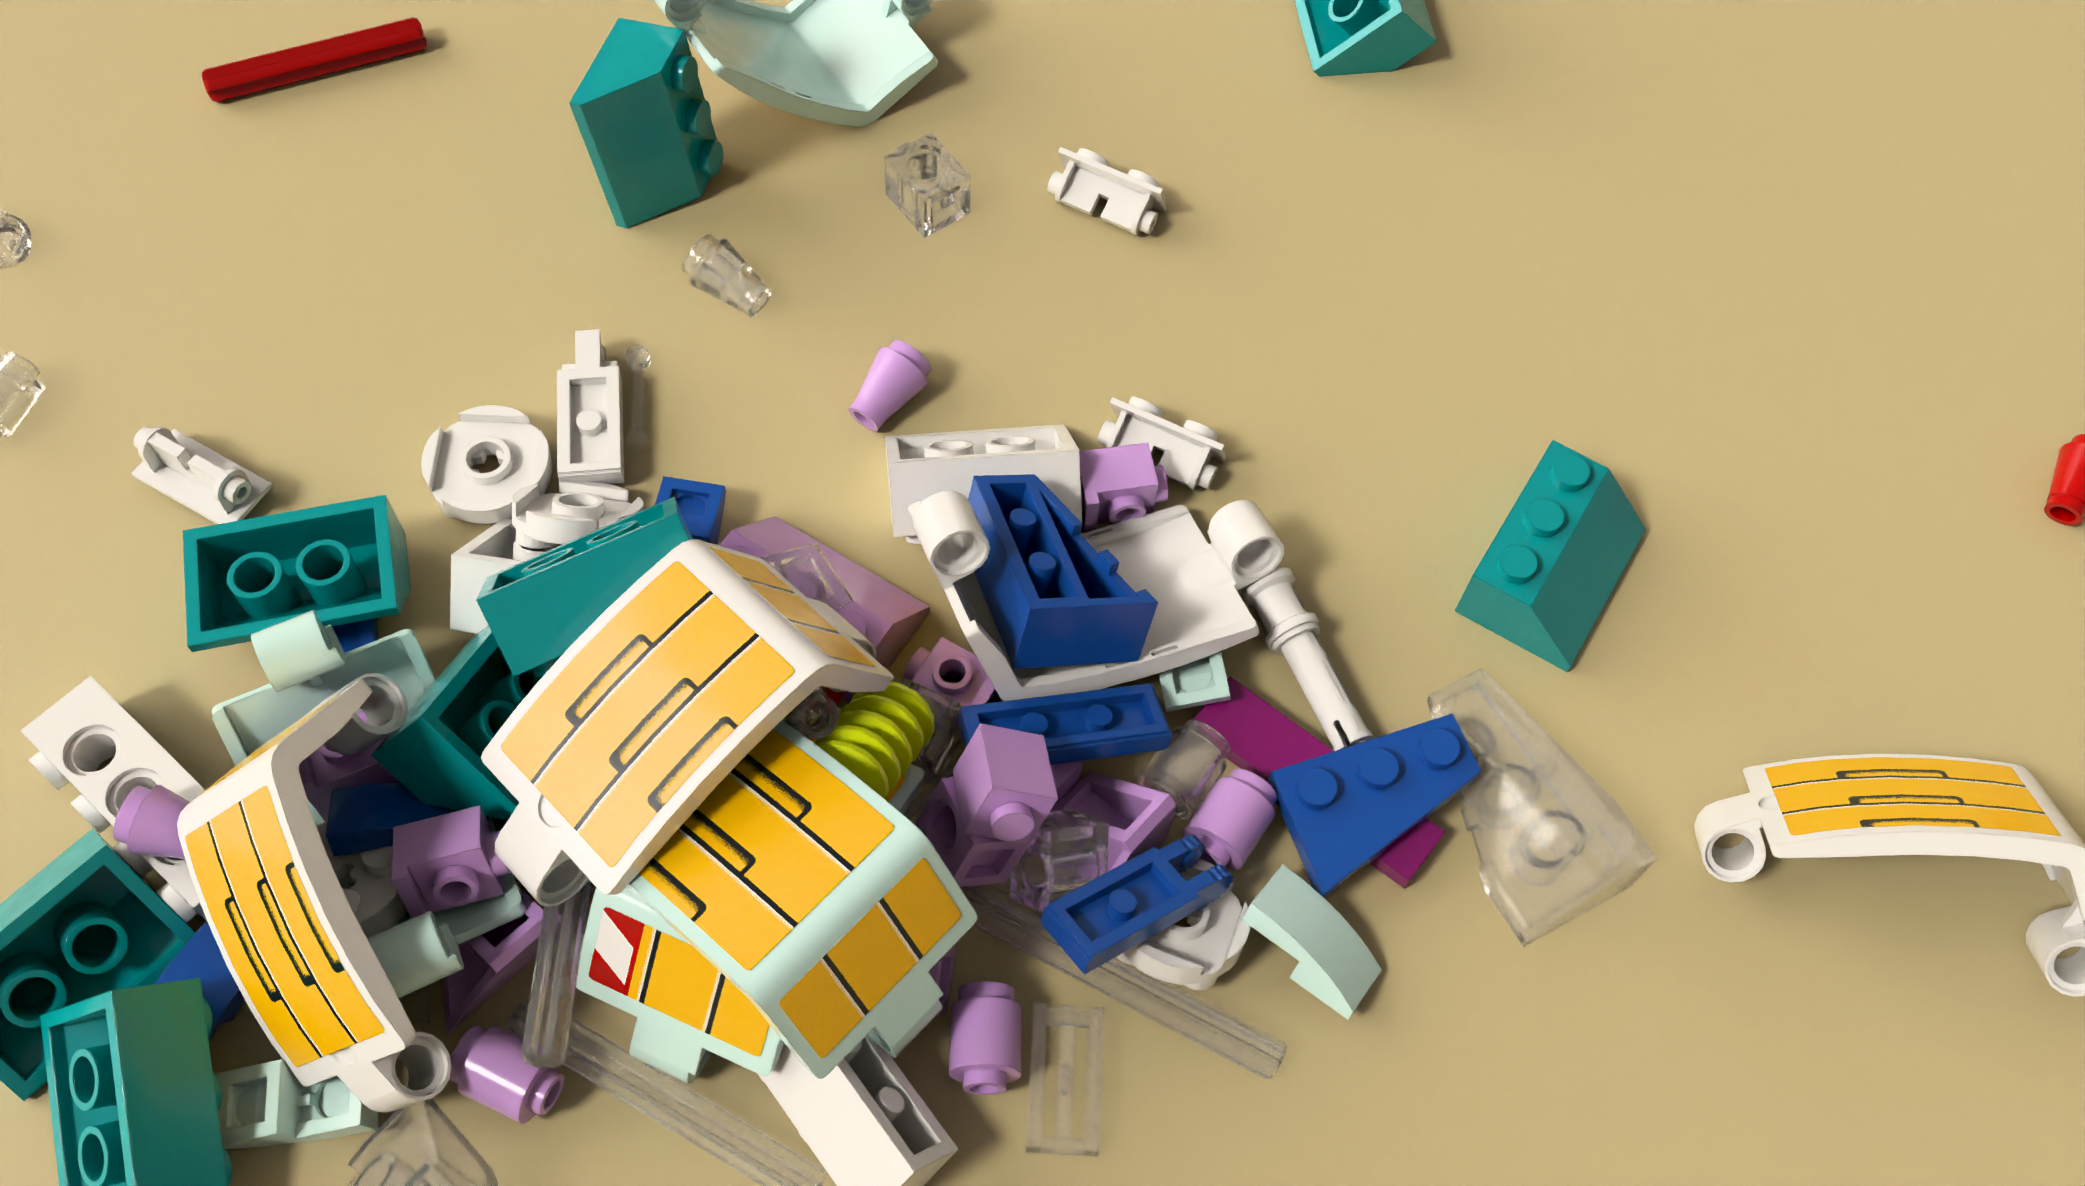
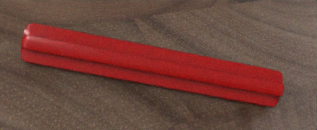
(314, 59)

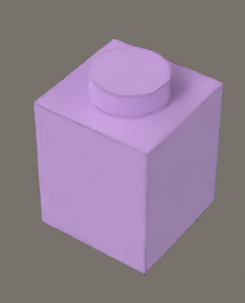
(1004, 784)

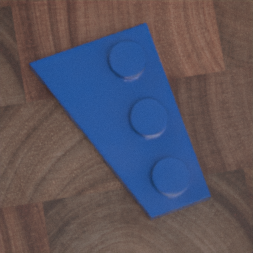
(1368, 795)

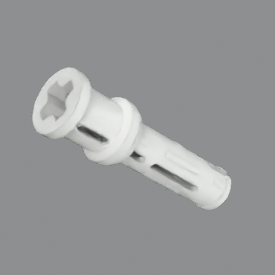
(1294, 635)

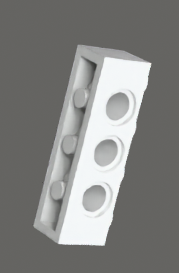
(81, 735)

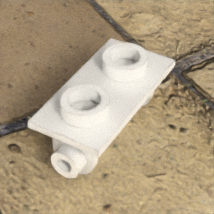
(1128, 195)
(1185, 448)
(197, 475)

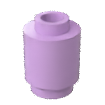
(1233, 818)
(985, 1038)
(494, 1073)

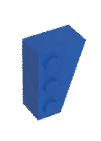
(1048, 585)

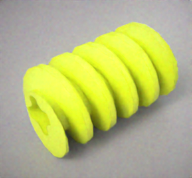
(880, 735)

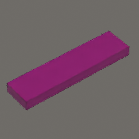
(1268, 740)

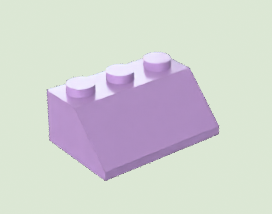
(878, 608)

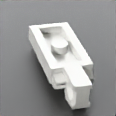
(590, 415)

